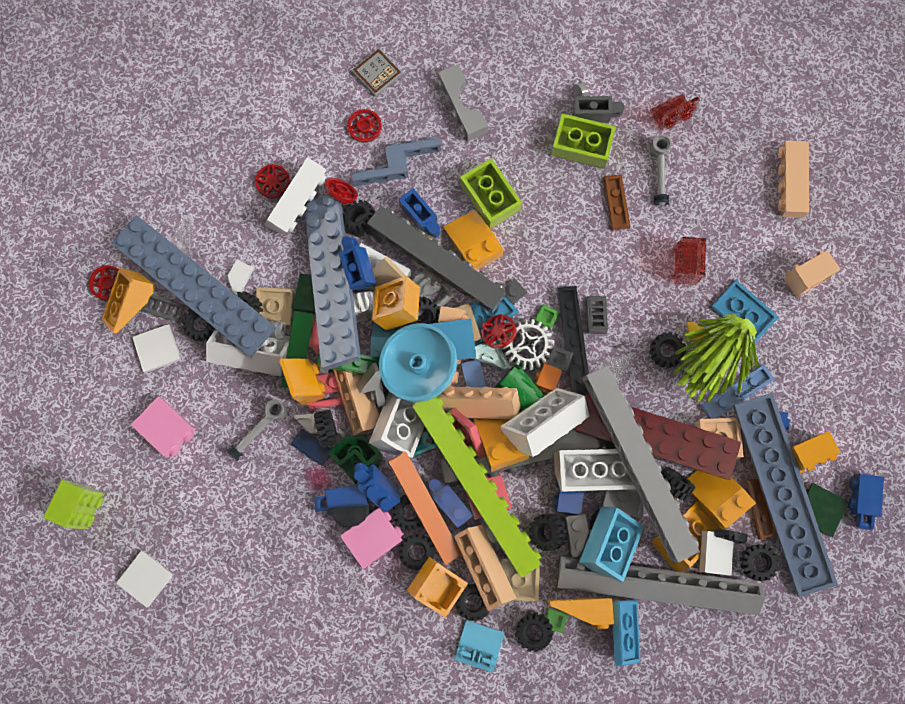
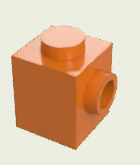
(547, 378)

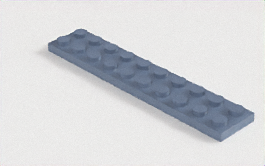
(194, 286)
(331, 290)
(785, 495)

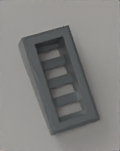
(146, 308)
(597, 329)

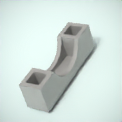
(471, 122)

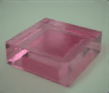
(319, 478)

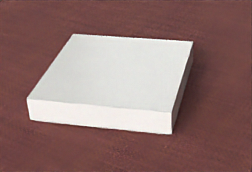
(156, 348)
(715, 554)
(144, 579)

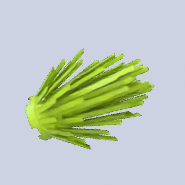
(727, 340)

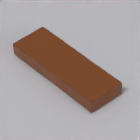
(616, 202)
(760, 511)

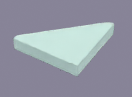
(491, 356)

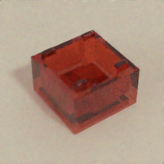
(689, 260)

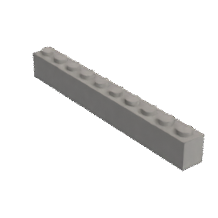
(640, 464)
(666, 587)

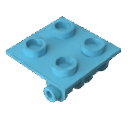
(479, 646)

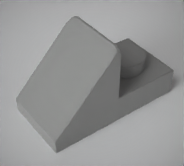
(372, 383)

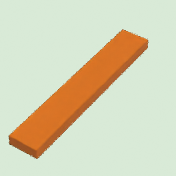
(424, 507)

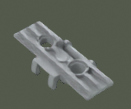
(429, 286)

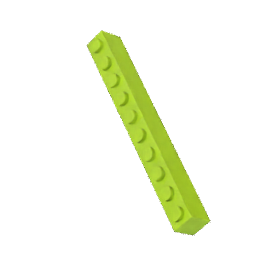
(477, 485)

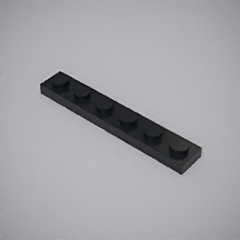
(573, 337)

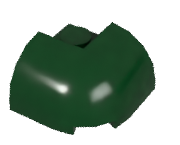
(353, 451)

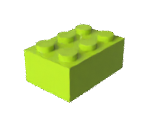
(583, 141)
(490, 193)
(74, 505)

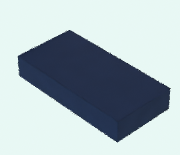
(311, 447)

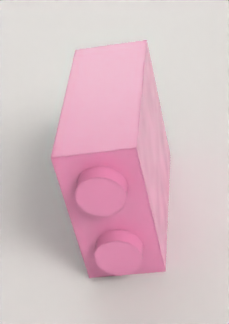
(164, 427)
(372, 538)

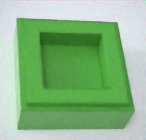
(547, 316)
(557, 619)

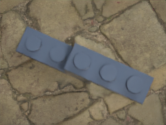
(396, 159)

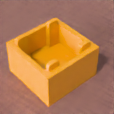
(396, 303)
(815, 451)
(437, 587)

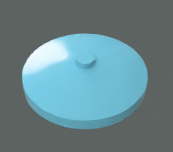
(418, 362)

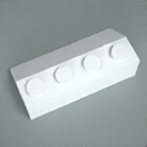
(295, 197)
(265, 360)
(546, 421)
(397, 427)
(591, 470)

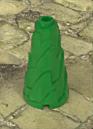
(527, 390)

